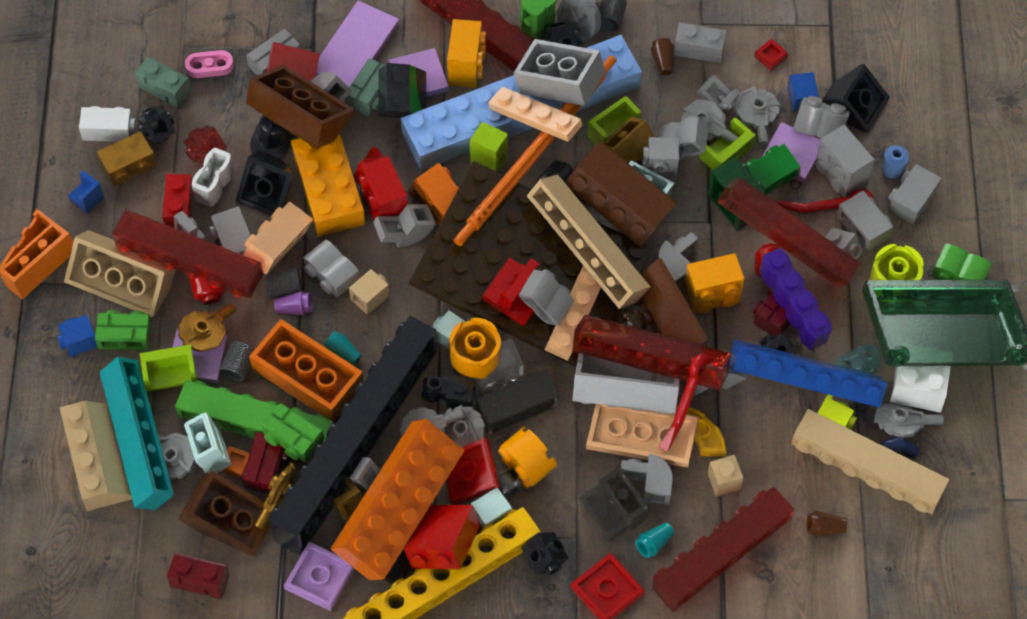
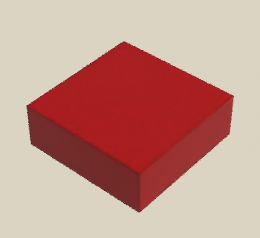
(771, 54)

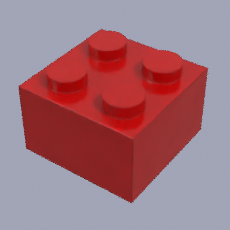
(382, 188)

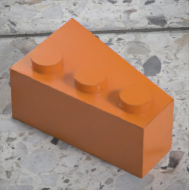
(435, 189)
(36, 255)

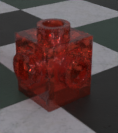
(201, 142)

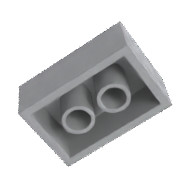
(559, 72)

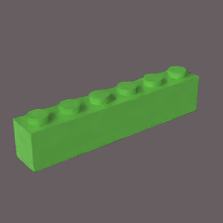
(233, 411)

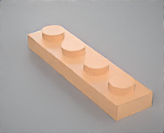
(535, 114)
(584, 295)

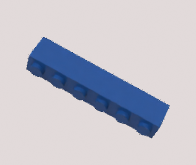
(807, 373)

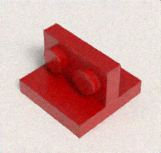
(505, 289)

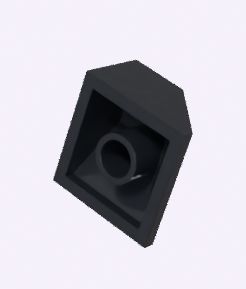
(860, 95)
(264, 183)

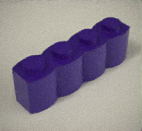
(798, 302)

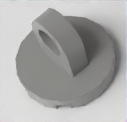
(583, 15)

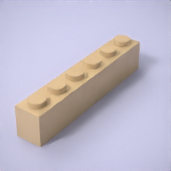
(588, 241)
(869, 462)

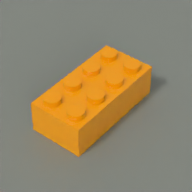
(328, 186)

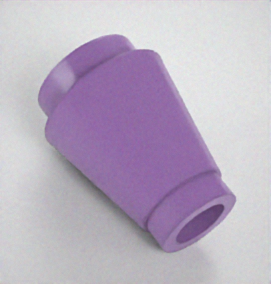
(294, 304)

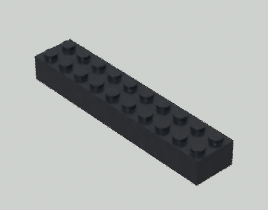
(353, 435)

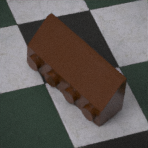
(298, 106)
(620, 193)
(666, 307)

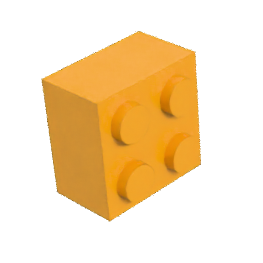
(466, 53)
(713, 283)

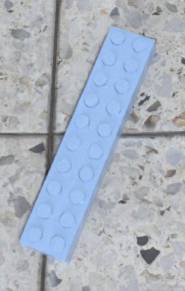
(447, 127)

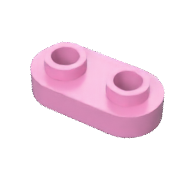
(209, 64)

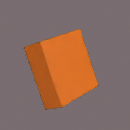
(238, 462)

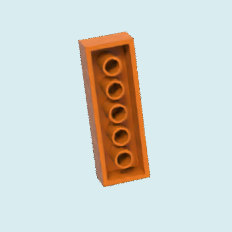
(397, 499)

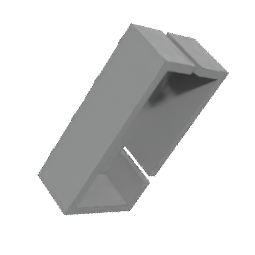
(623, 386)

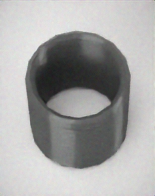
(612, 14)
(282, 283)
(236, 362)

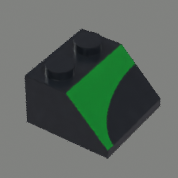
(401, 90)

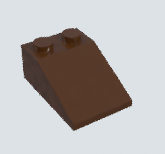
(225, 513)

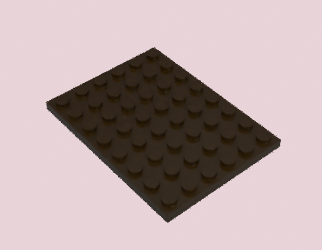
(515, 231)

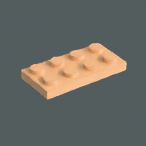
(639, 434)

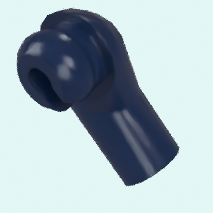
(901, 445)

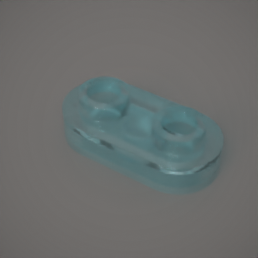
(858, 360)

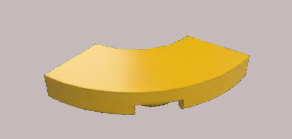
(707, 436)

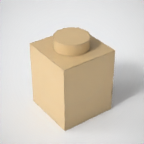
(369, 291)
(725, 475)

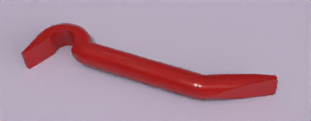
(819, 205)
(685, 401)

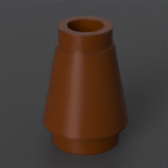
(663, 54)
(825, 524)

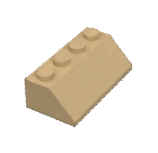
(117, 275)
(95, 454)

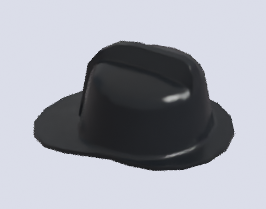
(270, 138)

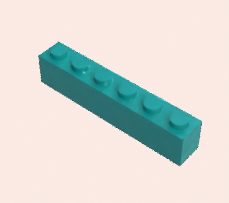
(136, 433)

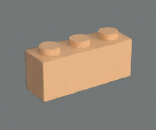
(277, 236)

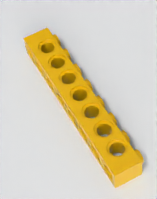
(438, 591)

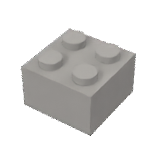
(844, 161)

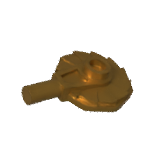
(203, 329)
(278, 488)

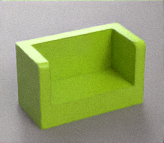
(611, 119)
(489, 147)
(723, 151)
(168, 367)

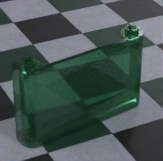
(947, 322)

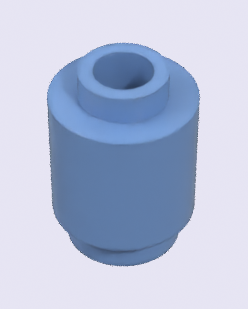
(894, 162)

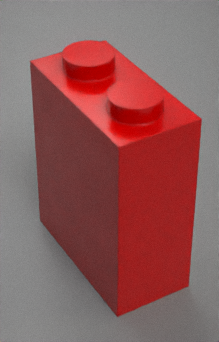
(443, 537)

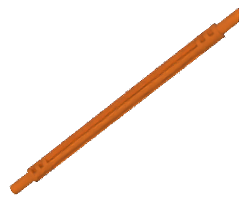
(517, 171)

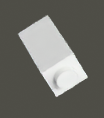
(106, 124)

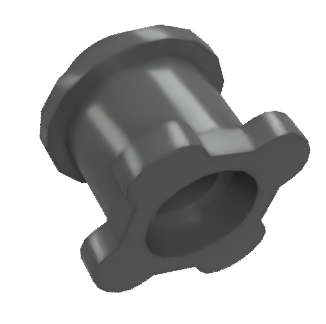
(508, 484)

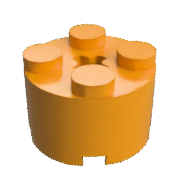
(475, 348)
(527, 457)

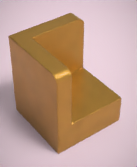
(348, 502)

